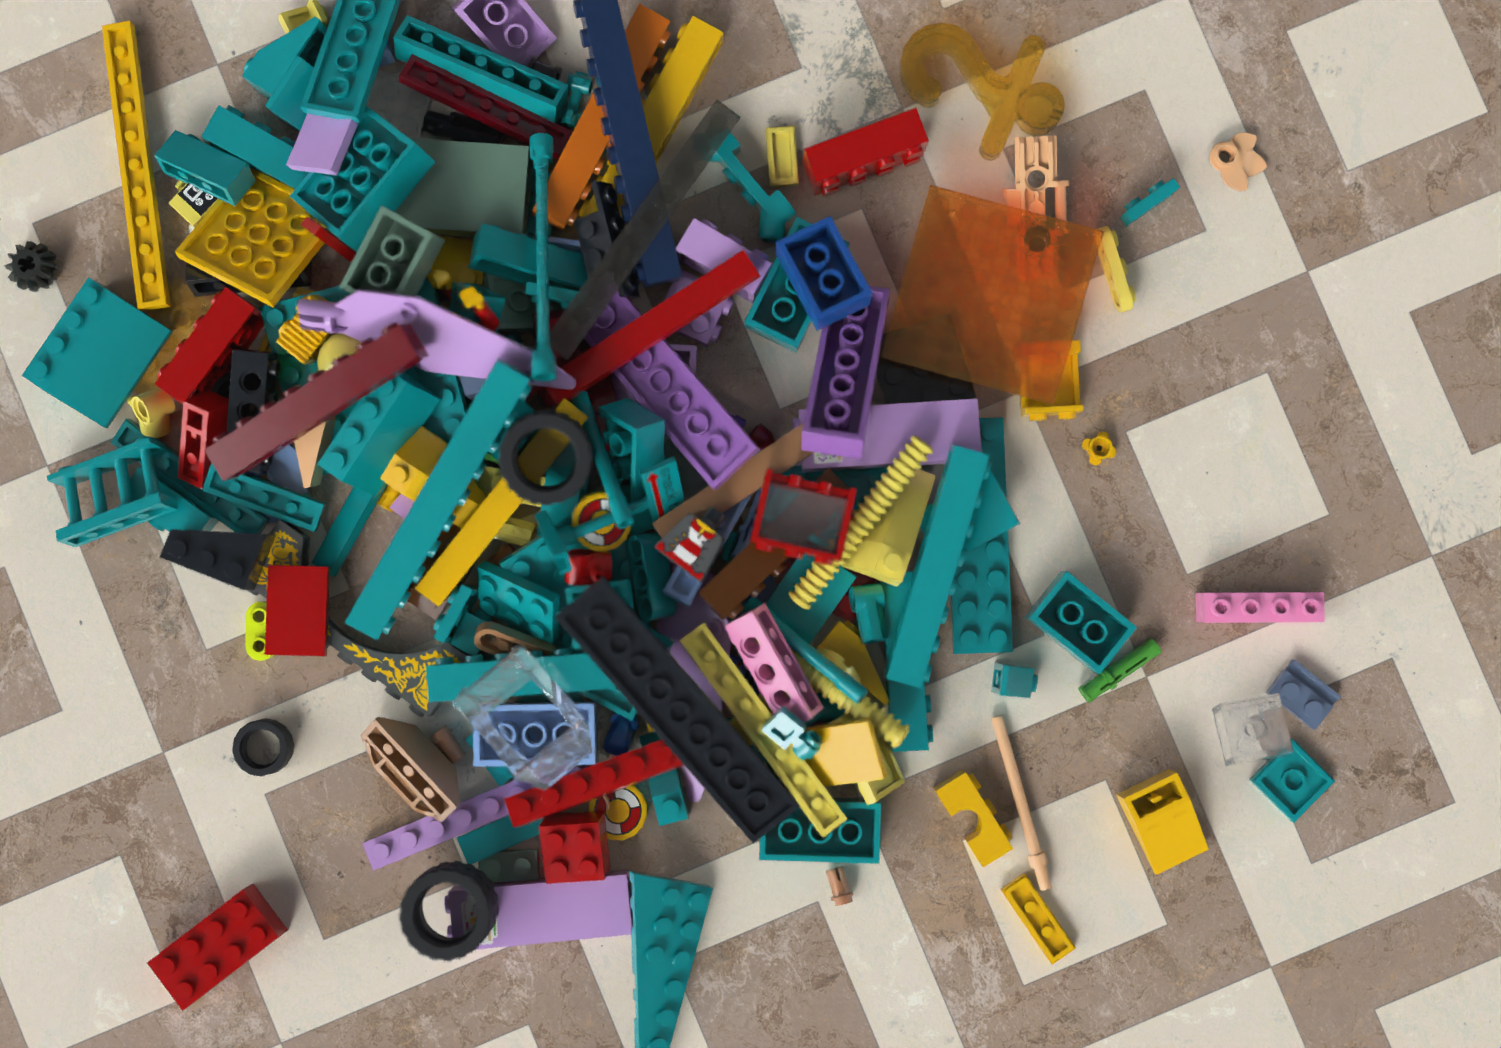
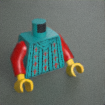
(470, 300)

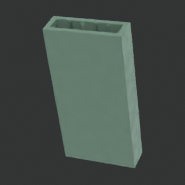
(471, 187)

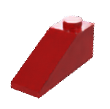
(202, 420)

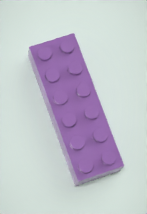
(845, 380)

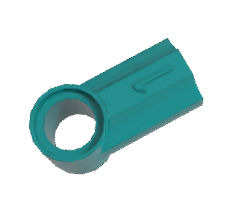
(868, 605)

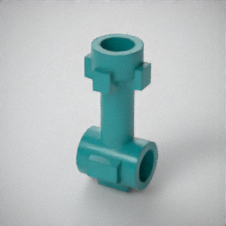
(578, 84)

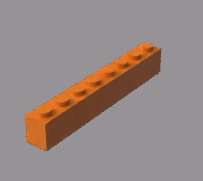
(587, 142)

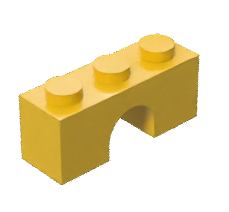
(988, 839)

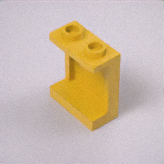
(1068, 396)

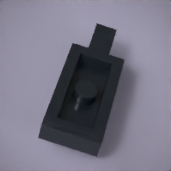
(461, 128)

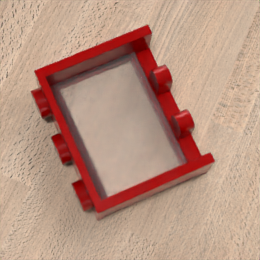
(802, 518)

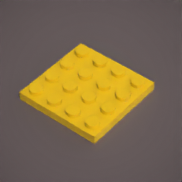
(256, 242)

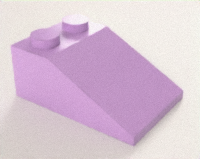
(506, 27)

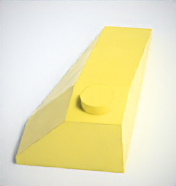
(891, 542)

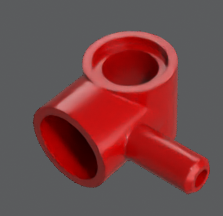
(588, 566)

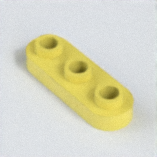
(1115, 271)

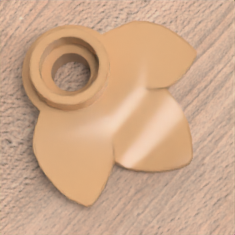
(1241, 161)

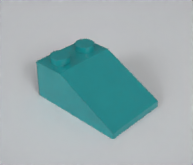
(273, 61)

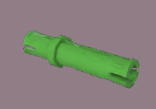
(1122, 668)

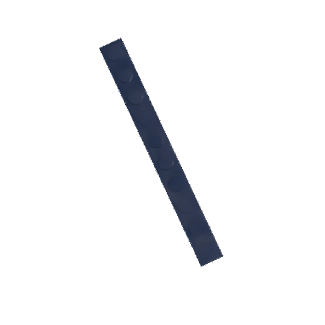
(626, 128)

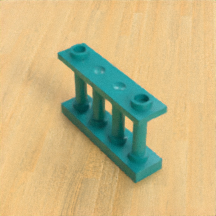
(128, 511)

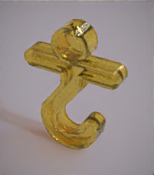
(1007, 99)

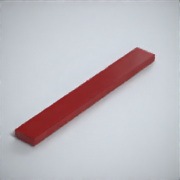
(657, 324)

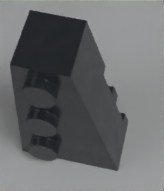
(220, 555)

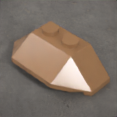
(413, 767)

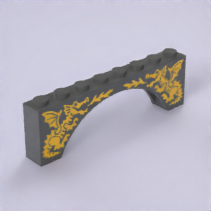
(400, 672)

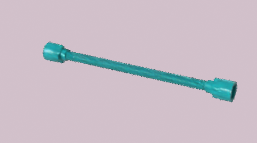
(543, 360)

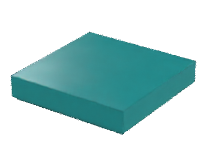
(1292, 781)

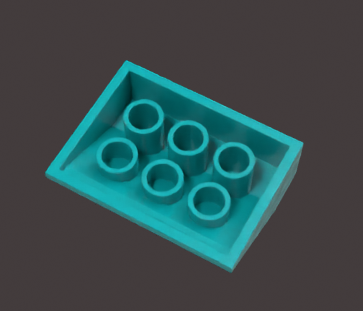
(376, 172)
(97, 353)

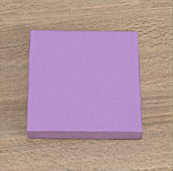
(321, 144)

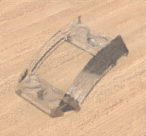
(498, 685)

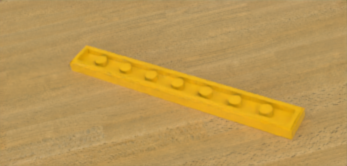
(494, 512)

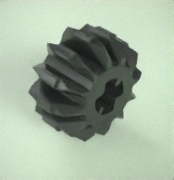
(24, 259)

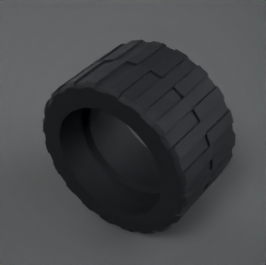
(524, 487)
(419, 932)

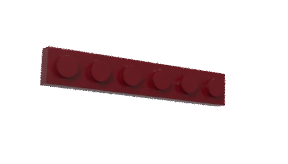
(480, 103)

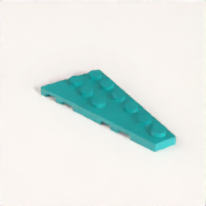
(664, 944)

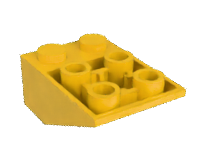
(1163, 820)

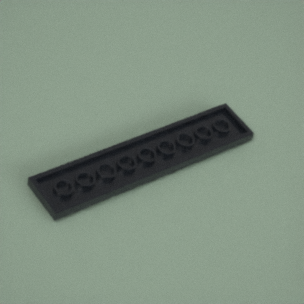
(677, 709)

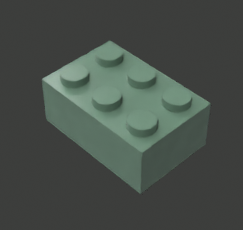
(393, 256)

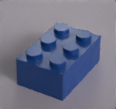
(823, 273)

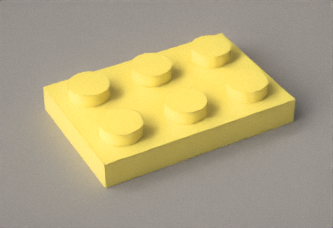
(877, 789)

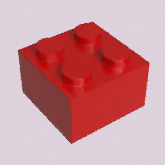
(575, 847)

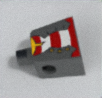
(694, 543)

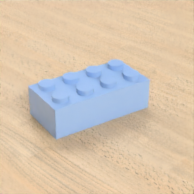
(534, 728)

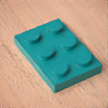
(518, 602)

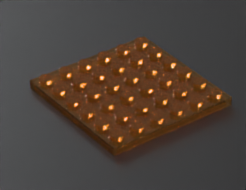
(992, 294)

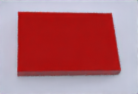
(297, 610)

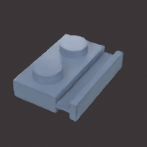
(1303, 694)

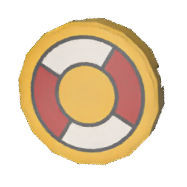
(606, 538)
(625, 814)

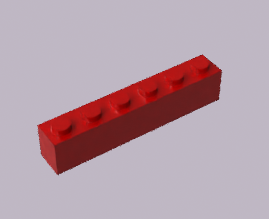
(592, 783)

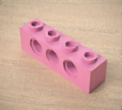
(1260, 607)
(775, 652)

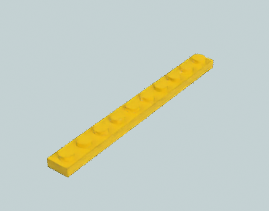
(136, 166)

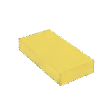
(782, 156)

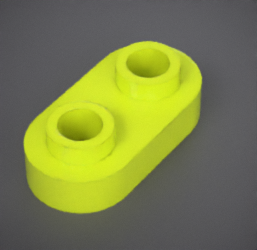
(256, 631)

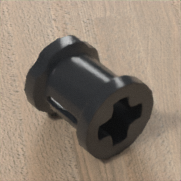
(537, 65)

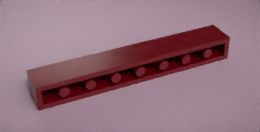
(317, 401)

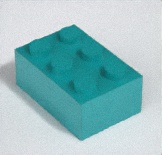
(1080, 622)

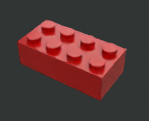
(865, 153)
(207, 352)
(217, 946)

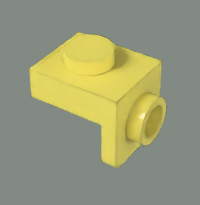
(296, 17)

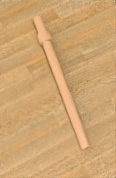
(1037, 857)

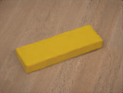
(1038, 918)

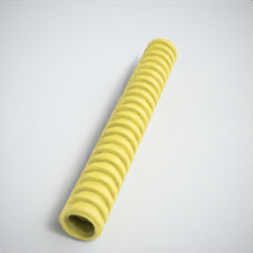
(863, 519)
(883, 724)

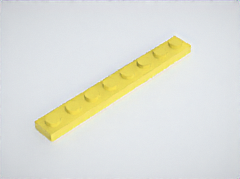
(752, 715)

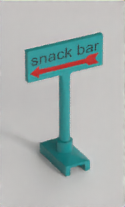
(662, 495)

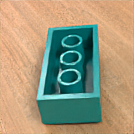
(777, 308)
(851, 842)

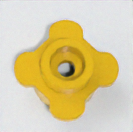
(1090, 445)

